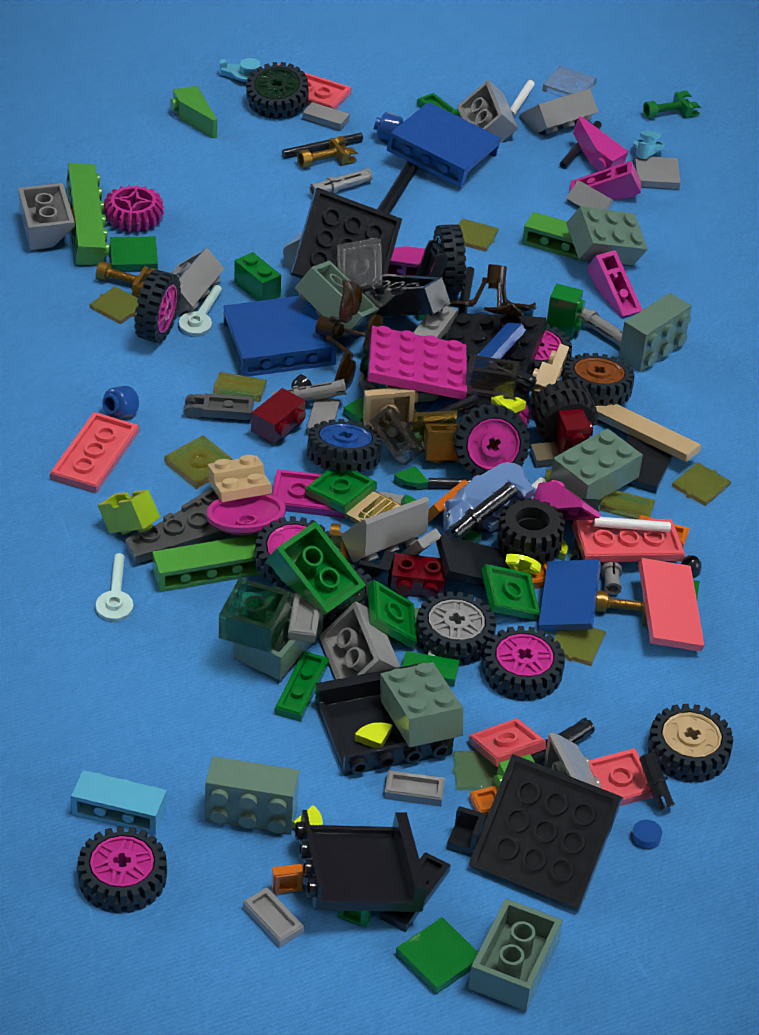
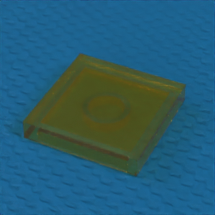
(193, 459)

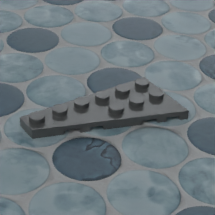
(177, 530)

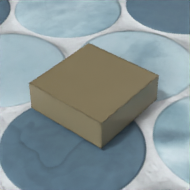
(544, 453)

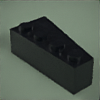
(408, 295)

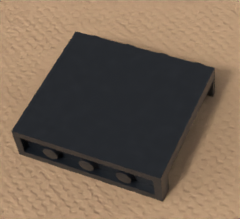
(356, 702)
(362, 866)

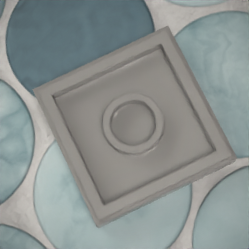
(658, 172)

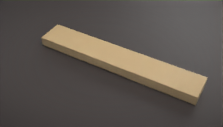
(648, 431)

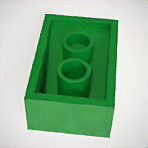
(315, 569)

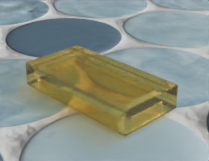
(240, 386)
(627, 505)

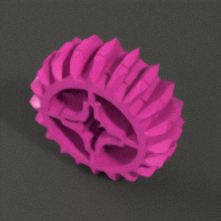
(133, 208)

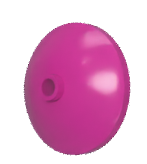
(245, 515)

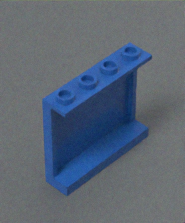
(442, 143)
(277, 336)

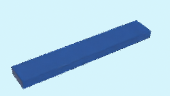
(494, 349)

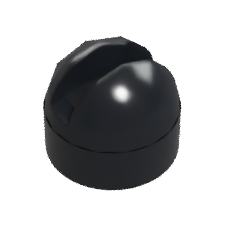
(301, 381)
(695, 563)

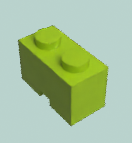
(129, 513)

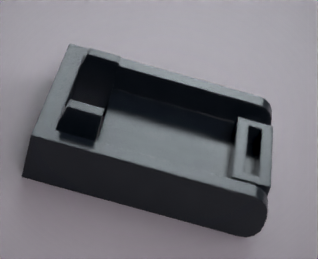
(433, 261)

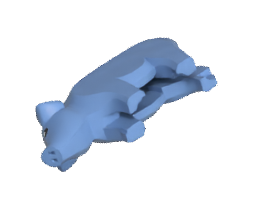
(481, 488)

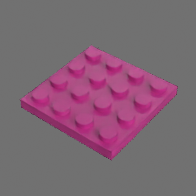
(417, 362)

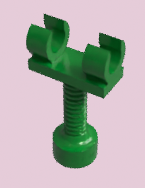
(685, 107)

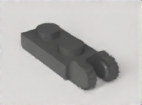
(218, 406)

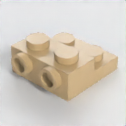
(550, 371)
(395, 397)
(239, 478)

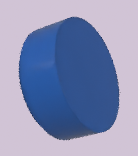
(647, 834)

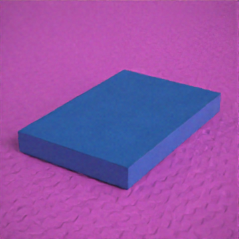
(570, 595)

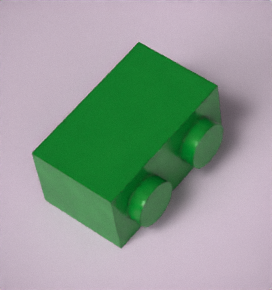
(257, 277)
(565, 309)

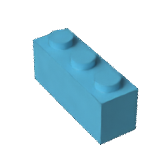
(119, 802)

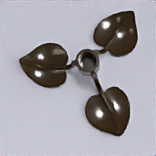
(496, 280)
(333, 328)

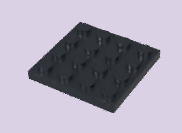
(339, 221)
(480, 329)
(546, 831)

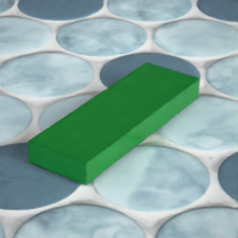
(301, 686)

